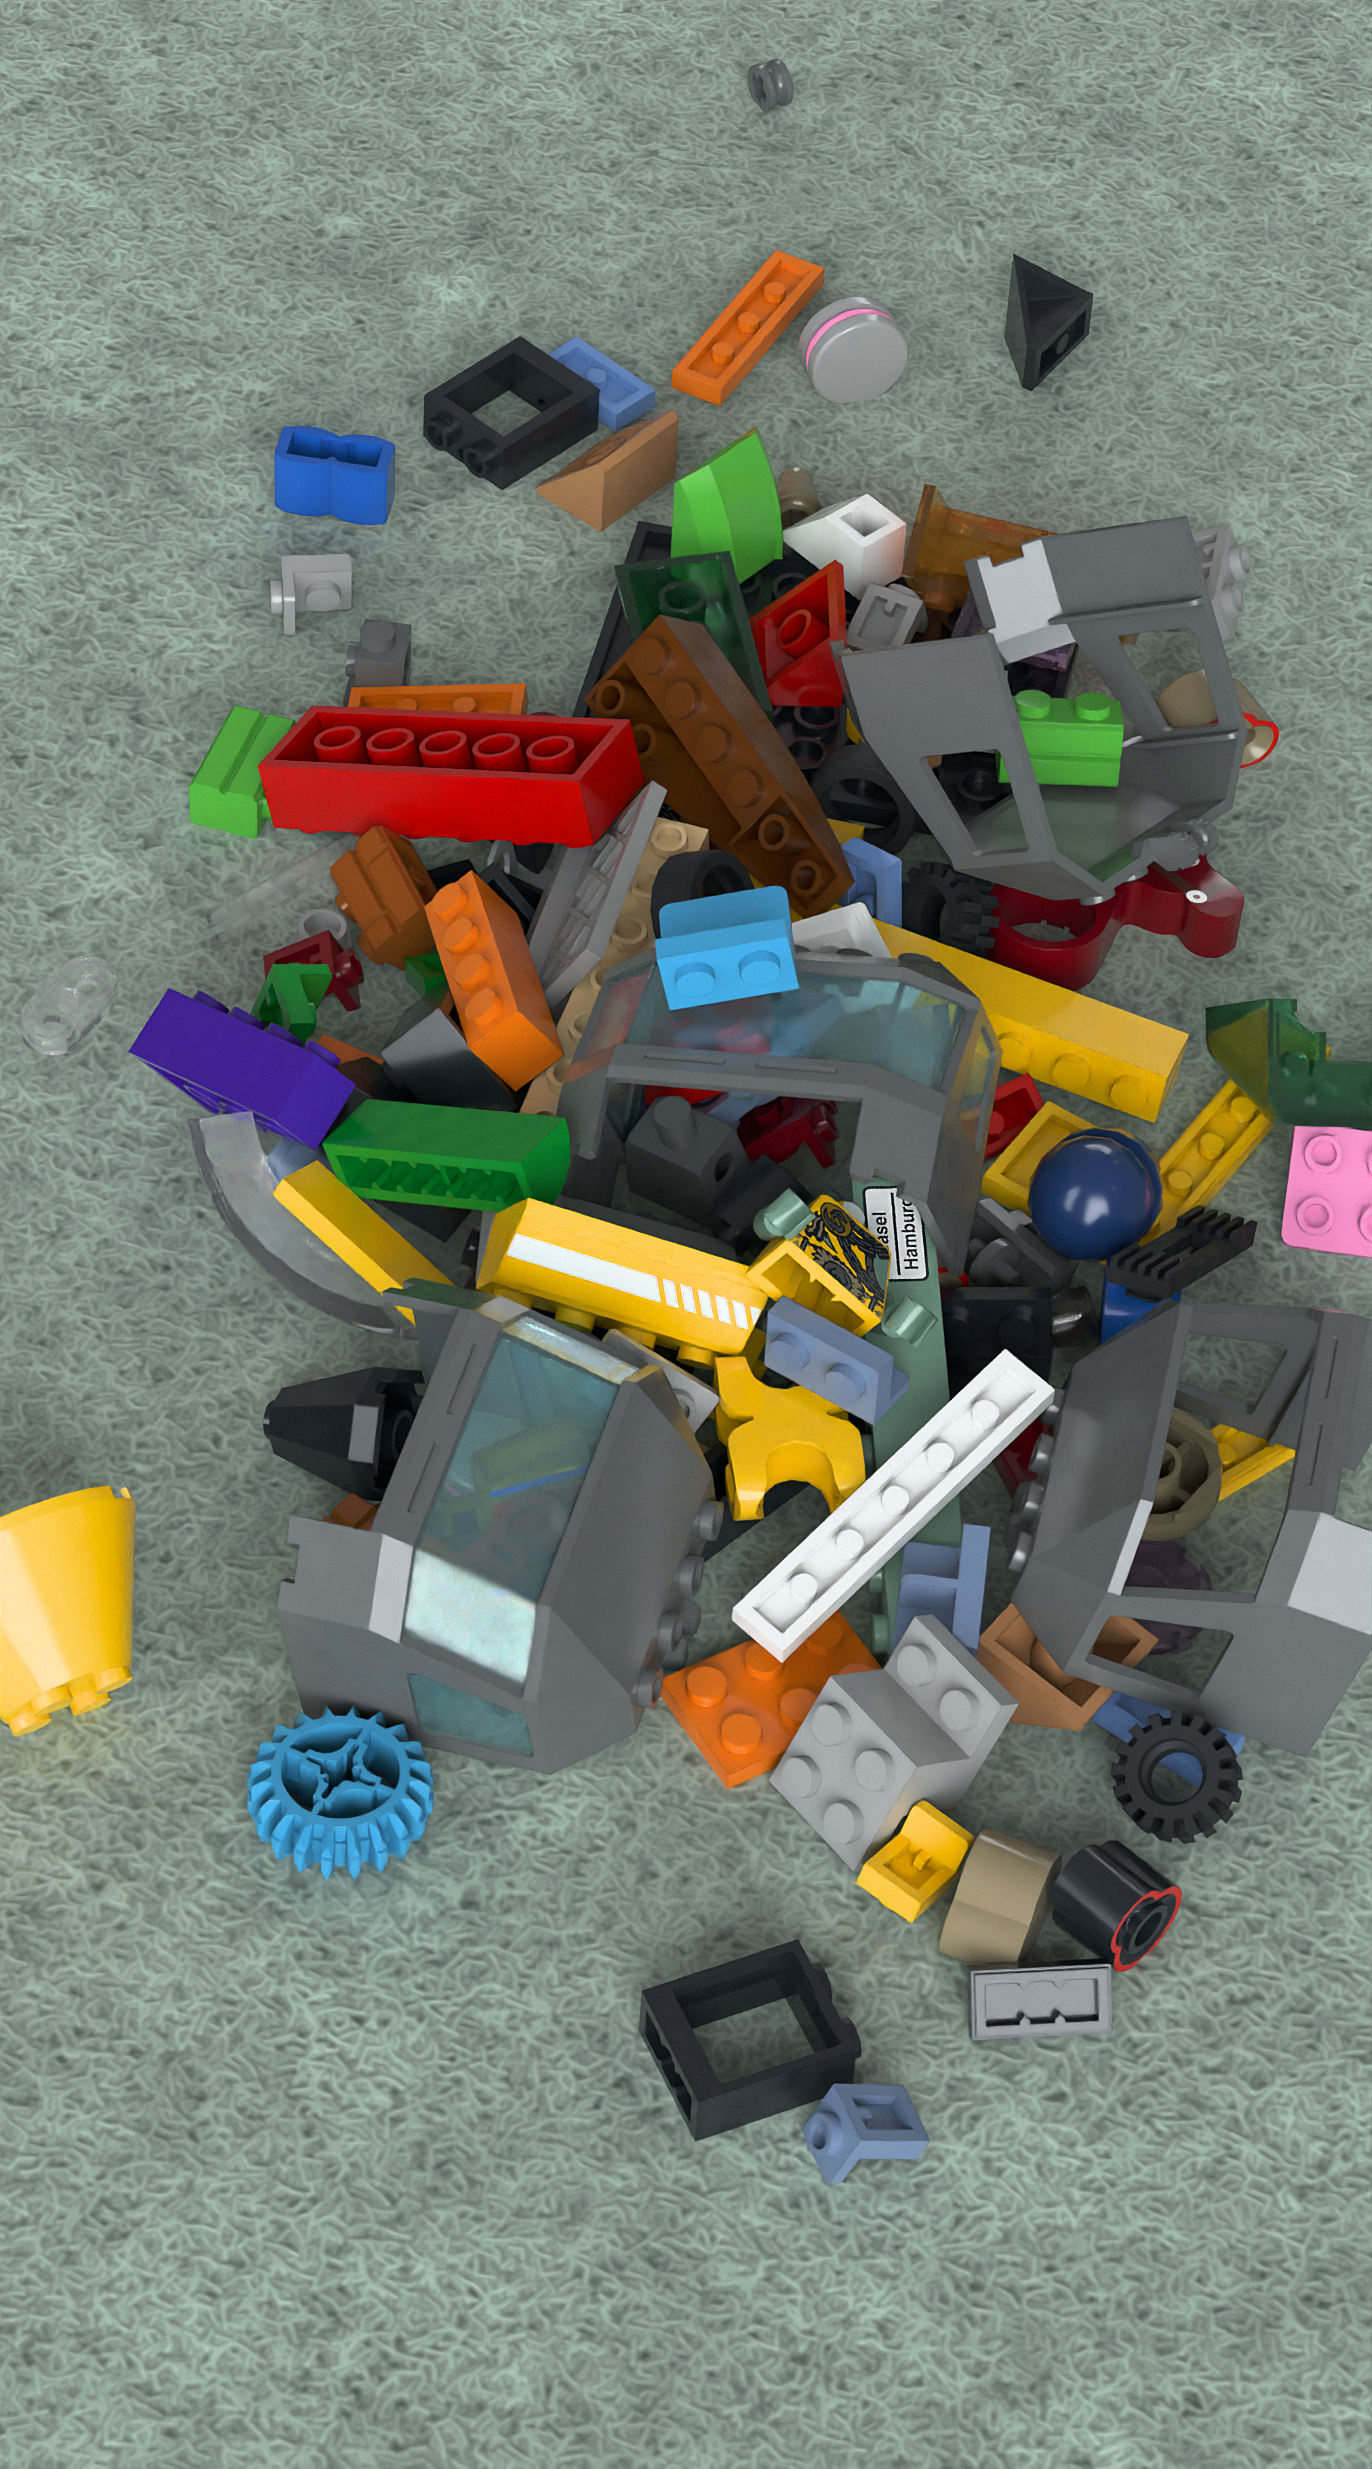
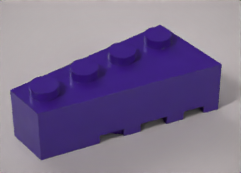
(239, 1067)

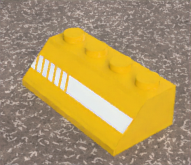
(621, 1281)

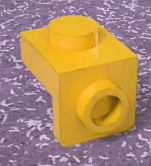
(917, 1862)

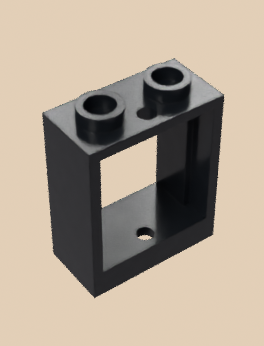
(564, 398)
(731, 1988)

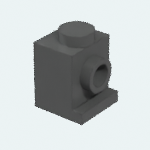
(379, 657)

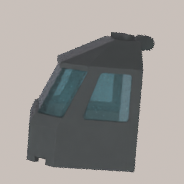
(856, 1030)
(520, 1550)

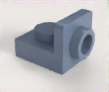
(863, 2124)

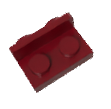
(785, 1124)

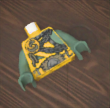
(833, 1267)

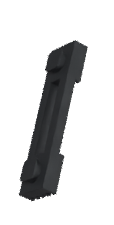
(1156, 1271)

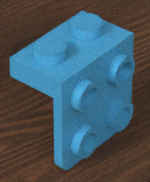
(726, 947)

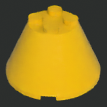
(65, 1605)

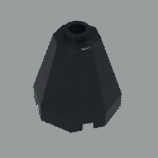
(346, 1426)

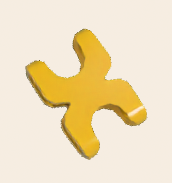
(781, 1438)

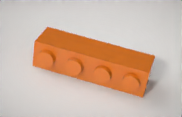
(493, 981)

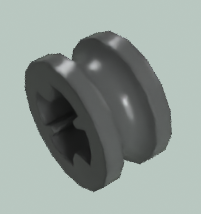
(770, 84)

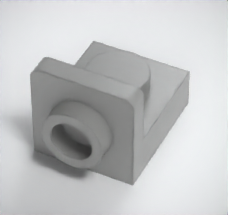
(311, 584)
(886, 618)

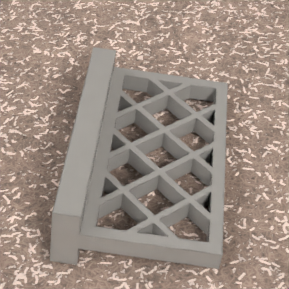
(586, 900)

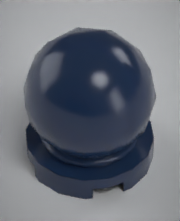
(1095, 1193)

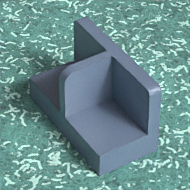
(945, 1584)

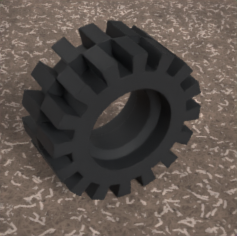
(966, 901)
(1155, 1742)

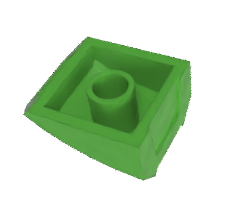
(730, 507)

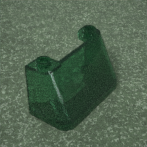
(1286, 1068)

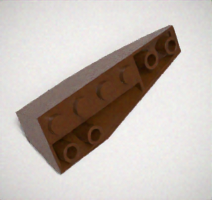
(723, 761)

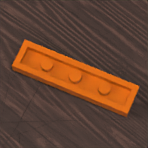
(747, 328)

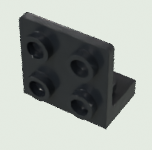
(991, 1319)

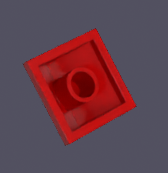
(795, 637)

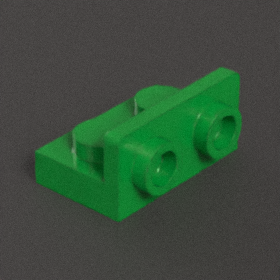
(292, 997)

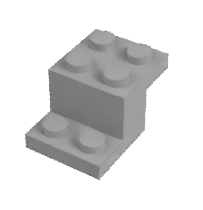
(892, 1740)

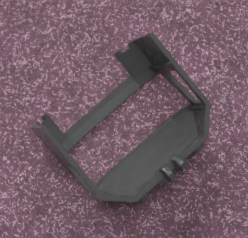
(958, 700)
(1097, 1481)

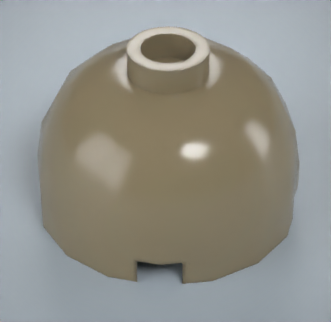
(1187, 1481)

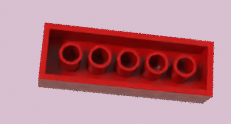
(452, 775)

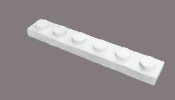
(892, 1505)

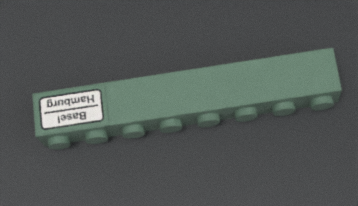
(916, 1275)

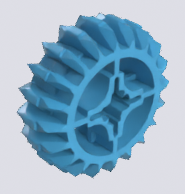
(351, 1811)

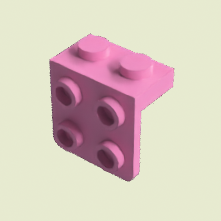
(1329, 1191)

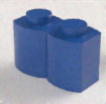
(334, 475)

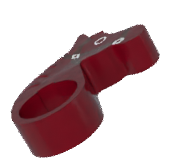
(1188, 903)

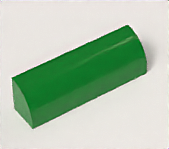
(450, 1155)

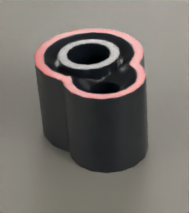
(1114, 1903)

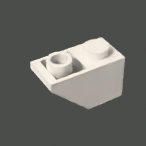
(857, 535)

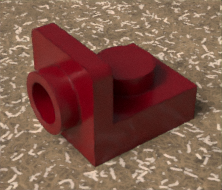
(325, 949)

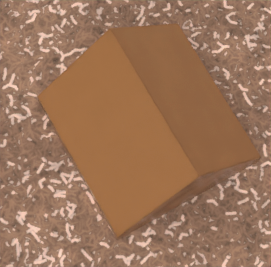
(617, 472)
(1033, 1678)

